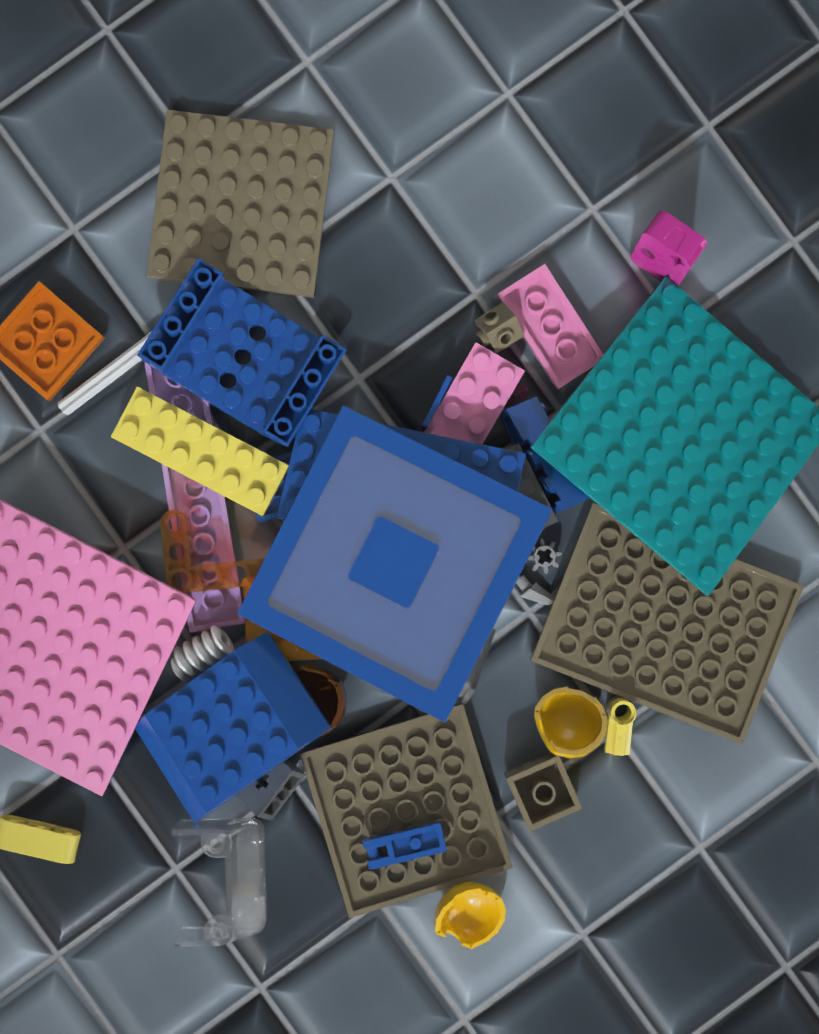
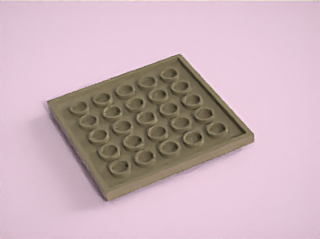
(241, 201)
(399, 781)

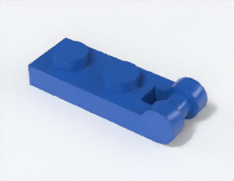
(405, 845)

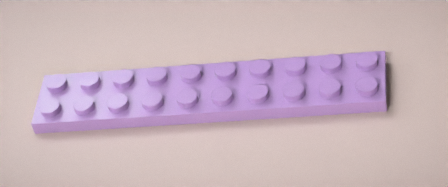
(208, 518)

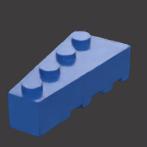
(524, 426)

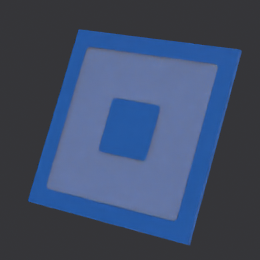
(394, 563)

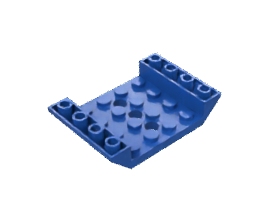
(212, 322)

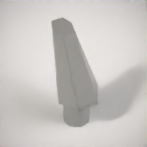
(534, 592)

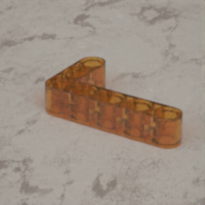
(187, 563)

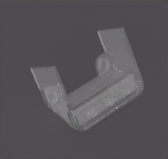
(243, 847)

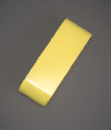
(38, 839)

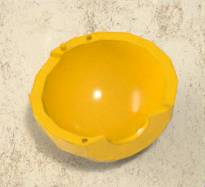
(570, 722)
(470, 913)

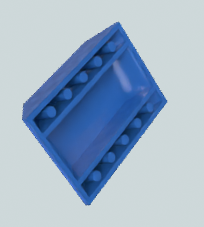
(231, 726)

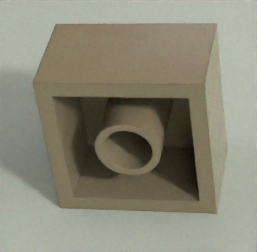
(542, 790)

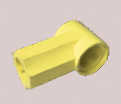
(619, 728)

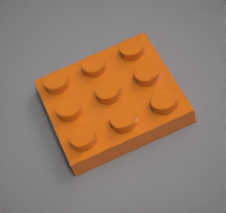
(46, 341)

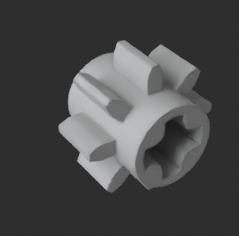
(551, 554)

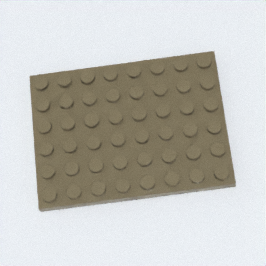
(657, 638)

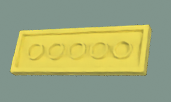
(200, 451)

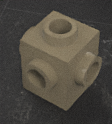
(498, 328)

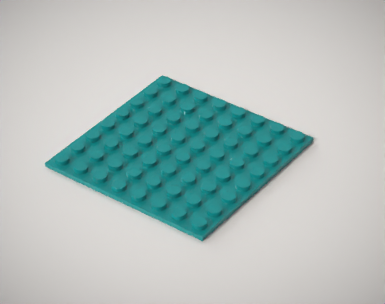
(683, 435)

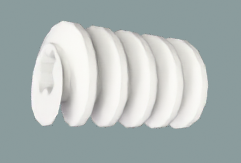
(200, 653)

